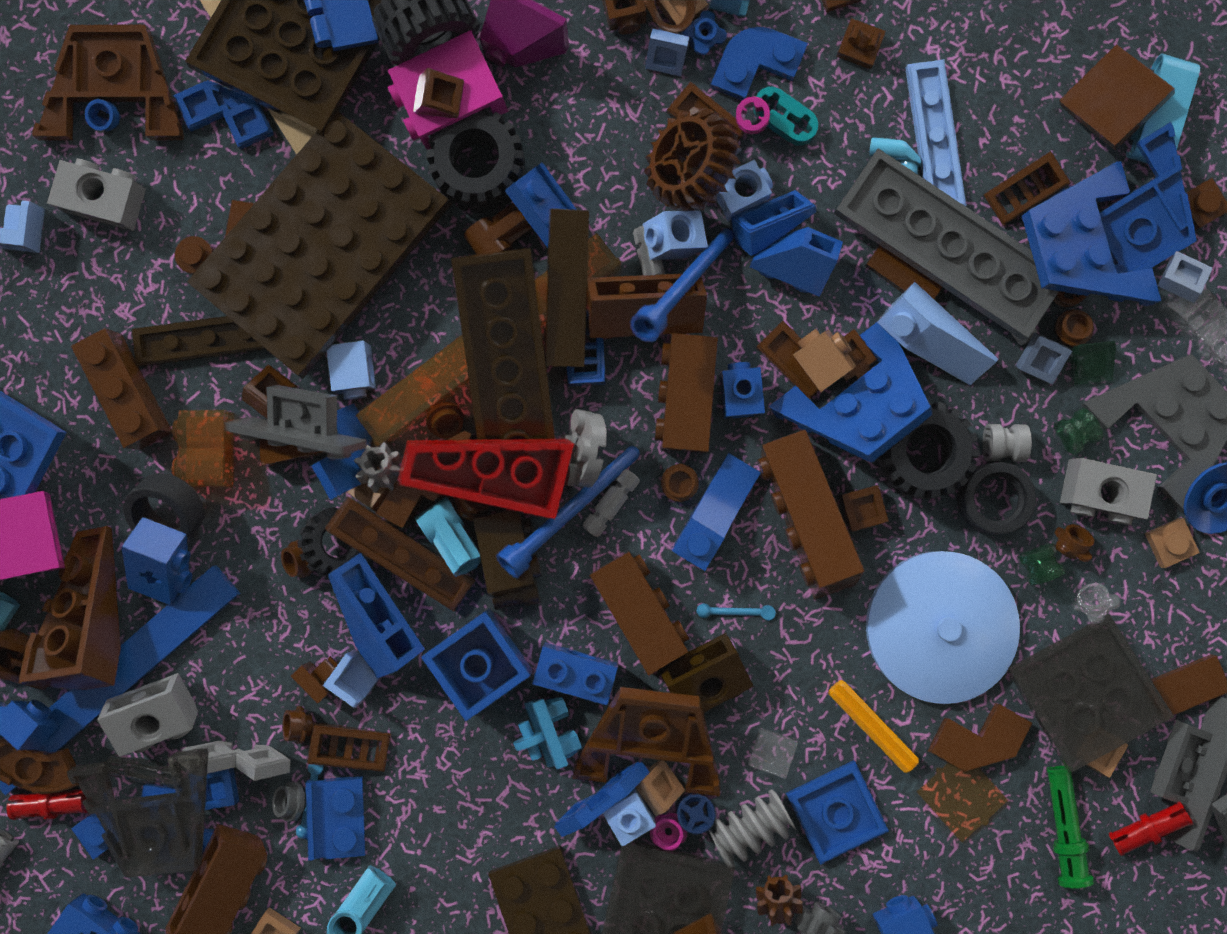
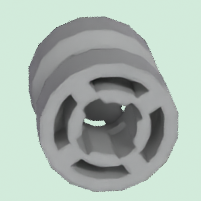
(1006, 442)

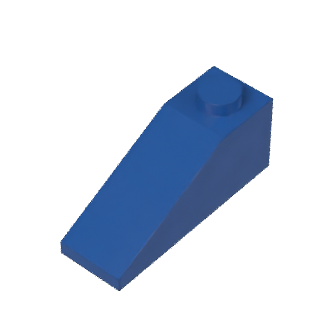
(373, 618)

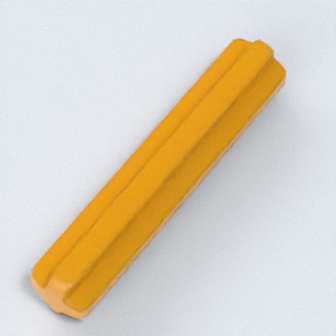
(873, 726)

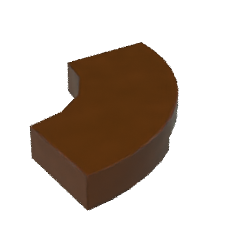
(35, 769)

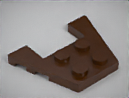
(110, 66)
(652, 728)

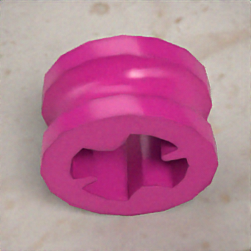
(759, 105)

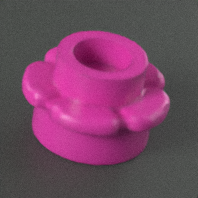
(661, 839)

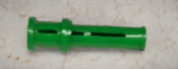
(1069, 845)

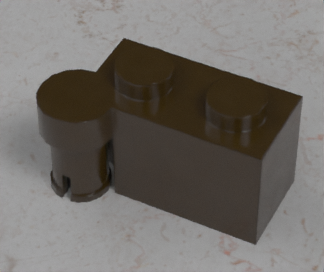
(493, 535)

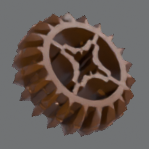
(699, 164)

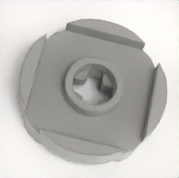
(587, 434)

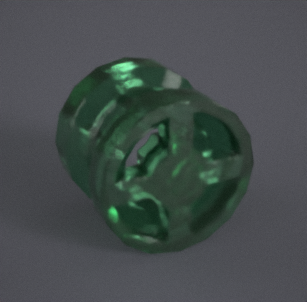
(1079, 431)
(1041, 564)

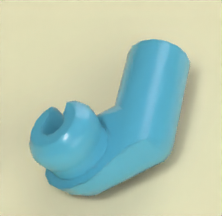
(898, 150)

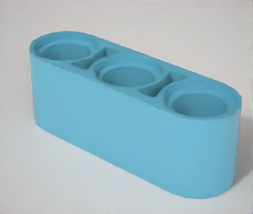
(1183, 77)

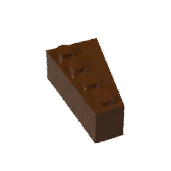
(811, 515)

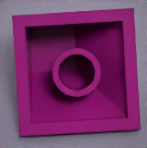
(522, 33)

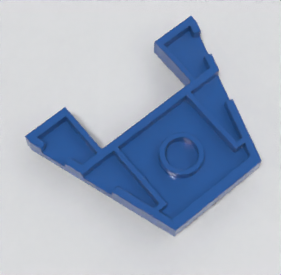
(1155, 217)
(1073, 246)
(872, 410)

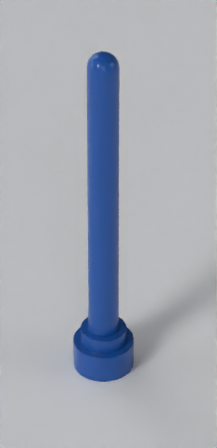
(652, 319)
(516, 557)

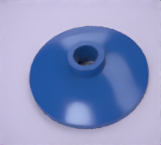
(1207, 500)

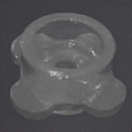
(1092, 593)

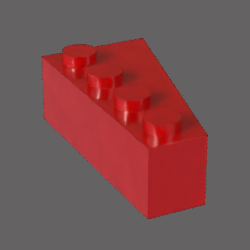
(495, 472)

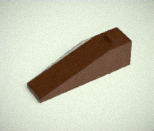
(81, 632)

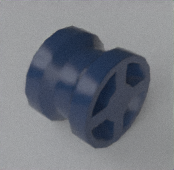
(698, 821)

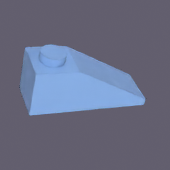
(936, 336)

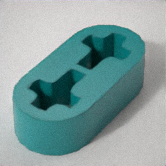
(791, 109)

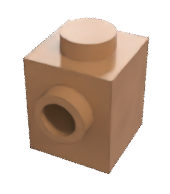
(824, 357)

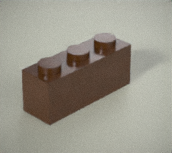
(615, 301)
(121, 389)
(687, 393)
(640, 611)
(219, 884)

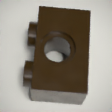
(711, 660)

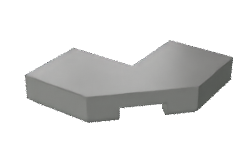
(255, 763)

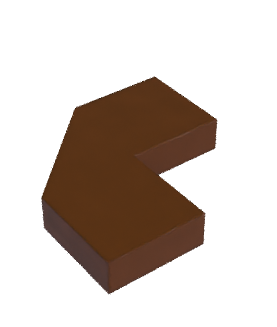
(997, 740)

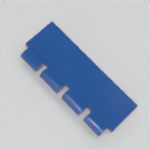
(341, 23)

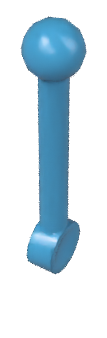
(766, 612)
(301, 830)

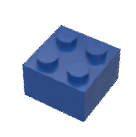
(477, 664)

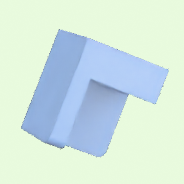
(22, 227)
(351, 679)

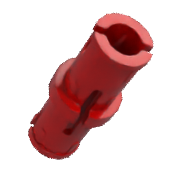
(46, 805)
(1150, 828)

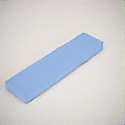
(935, 127)

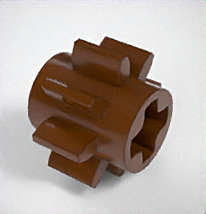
(779, 900)

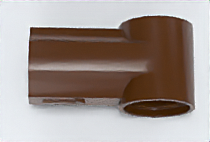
(498, 232)

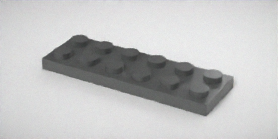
(947, 243)

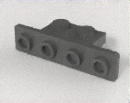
(300, 420)
(1194, 771)

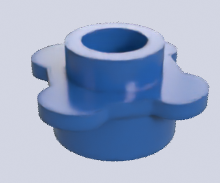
(699, 42)

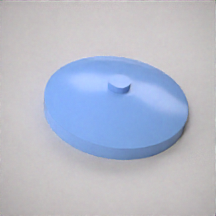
(942, 627)

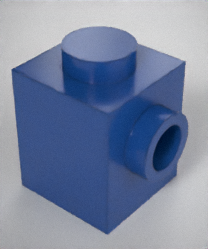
(741, 391)
(905, 917)

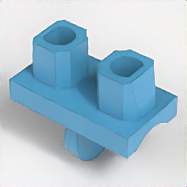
(553, 746)

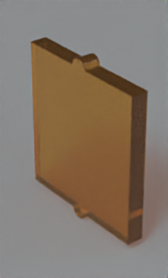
(962, 799)

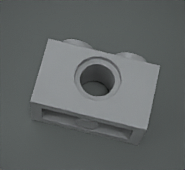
(75, 190)
(1130, 490)
(125, 715)

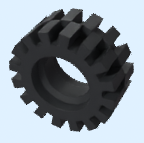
(312, 545)

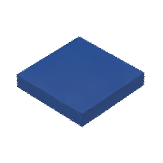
(837, 812)

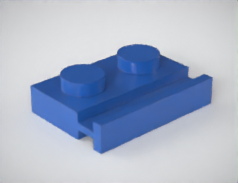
(534, 197)
(335, 818)

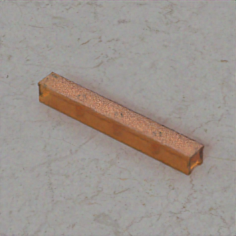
(447, 370)

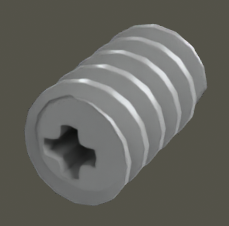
(751, 828)

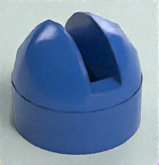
(96, 121)

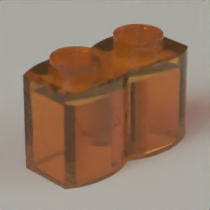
(204, 449)

